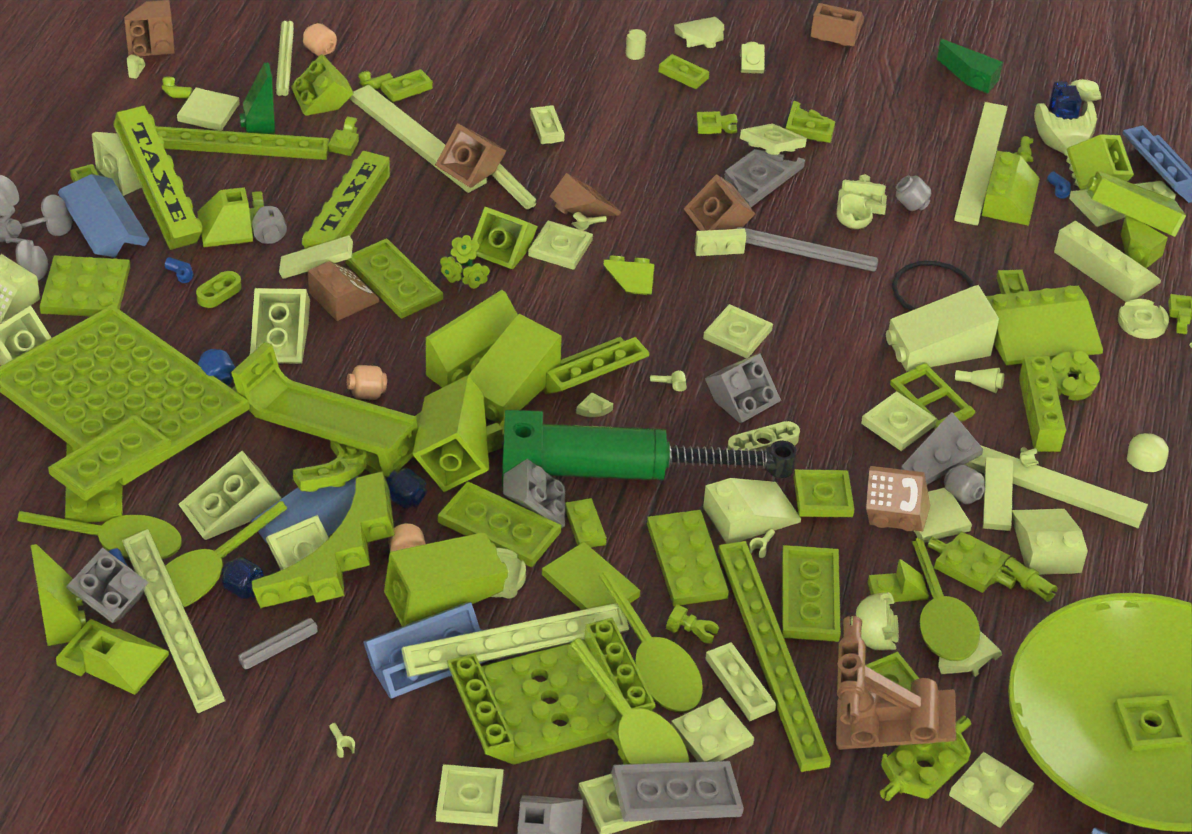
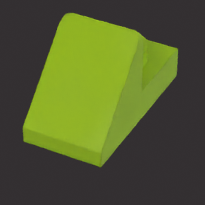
(903, 585)

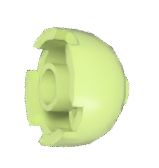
(878, 622)

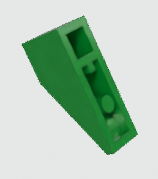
(970, 66)
(259, 105)

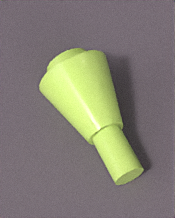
(988, 379)

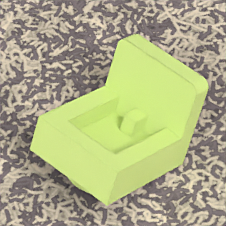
(752, 58)

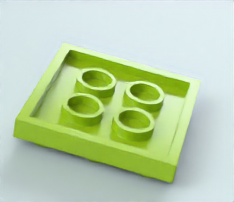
(84, 285)

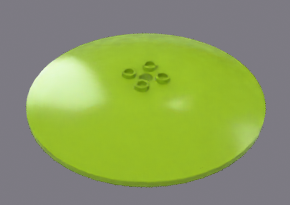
(1084, 698)

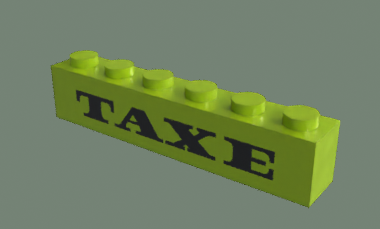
(157, 177)
(349, 200)

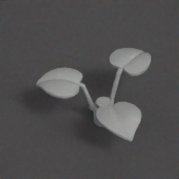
(57, 221)

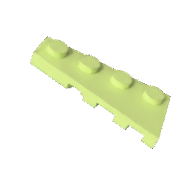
(1101, 214)

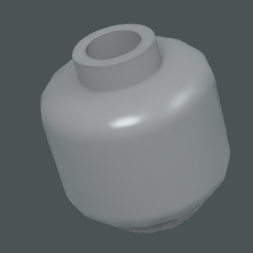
(913, 193)
(964, 484)

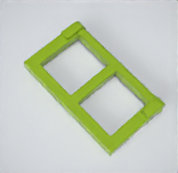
(924, 369)

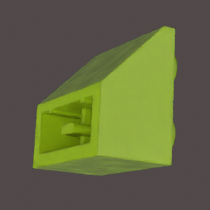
(1099, 153)

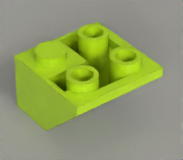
(321, 88)
(226, 218)
(632, 276)
(122, 659)

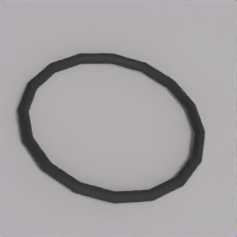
(924, 263)

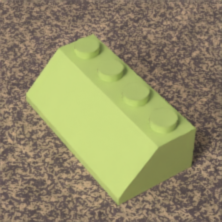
(1104, 262)

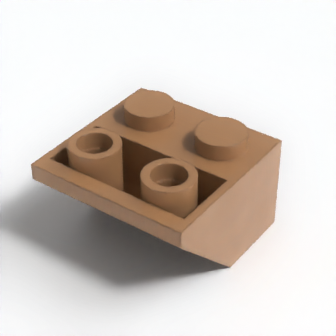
(836, 24)
(150, 29)

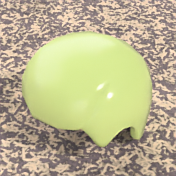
(853, 212)
(1148, 452)

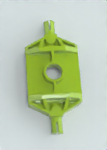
(923, 782)

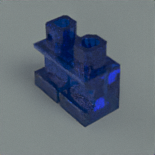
(1065, 101)

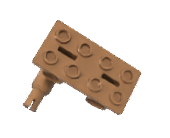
(879, 711)

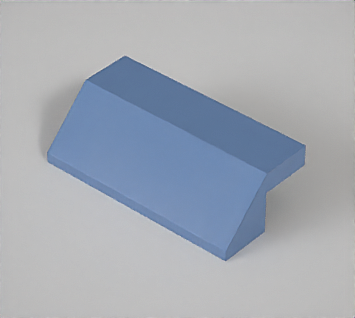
(1163, 160)
(102, 215)
(328, 503)
(386, 652)

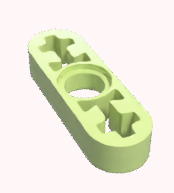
(781, 431)

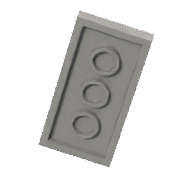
(677, 791)

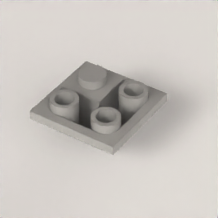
(743, 388)
(536, 491)
(108, 586)
(549, 815)

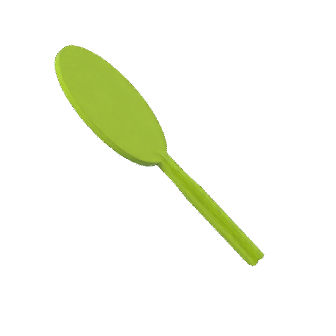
(115, 530)
(200, 569)
(945, 622)
(662, 663)
(641, 732)

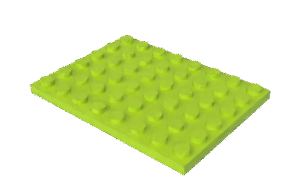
(115, 370)

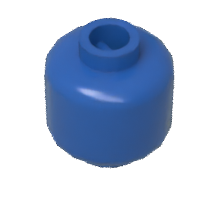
(217, 364)

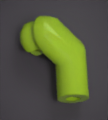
(365, 79)
(173, 91)

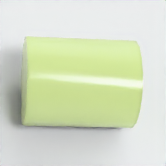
(635, 44)

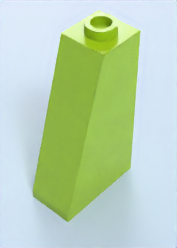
(1136, 202)

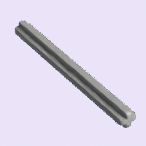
(811, 250)

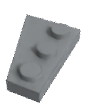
(944, 449)

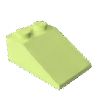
(281, 320)
(229, 497)
(747, 508)
(1050, 541)

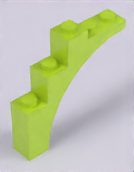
(345, 550)

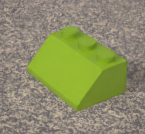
(1011, 189)

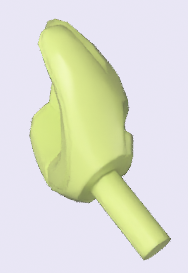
(1087, 90)

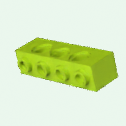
(1042, 404)

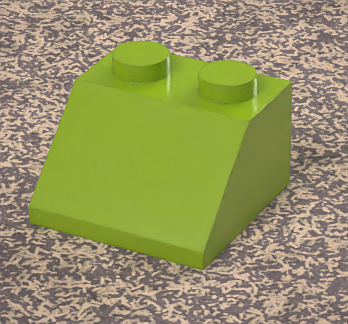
(503, 238)

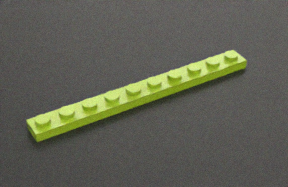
(774, 657)

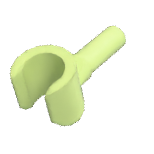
(583, 222)
(677, 379)
(1027, 457)
(760, 543)
(342, 741)

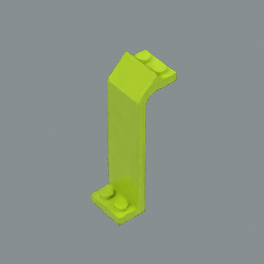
(323, 412)

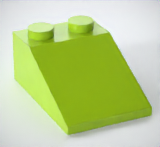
(57, 603)

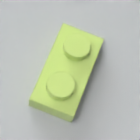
(547, 124)
(720, 242)

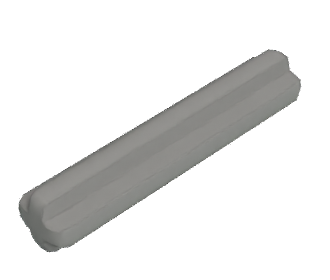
(277, 643)

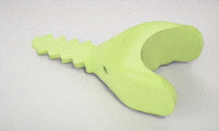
(1065, 133)

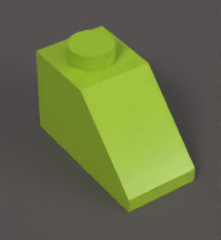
(1142, 242)

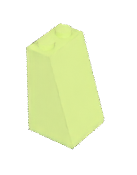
(945, 330)

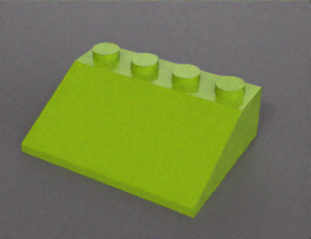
(1044, 324)

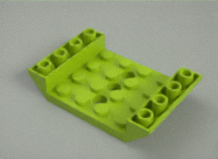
(509, 704)

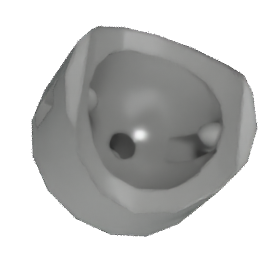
(269, 228)

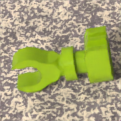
(699, 627)

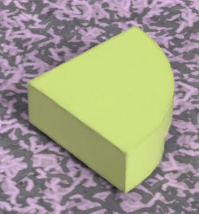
(135, 66)
(594, 406)

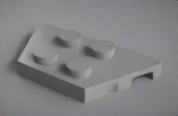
(760, 174)

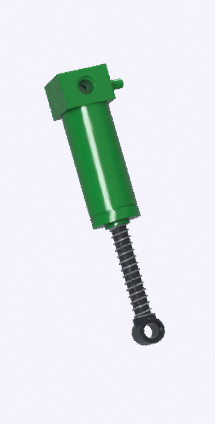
(620, 450)

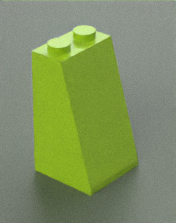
(516, 366)
(453, 434)
(443, 576)

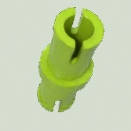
(1030, 579)

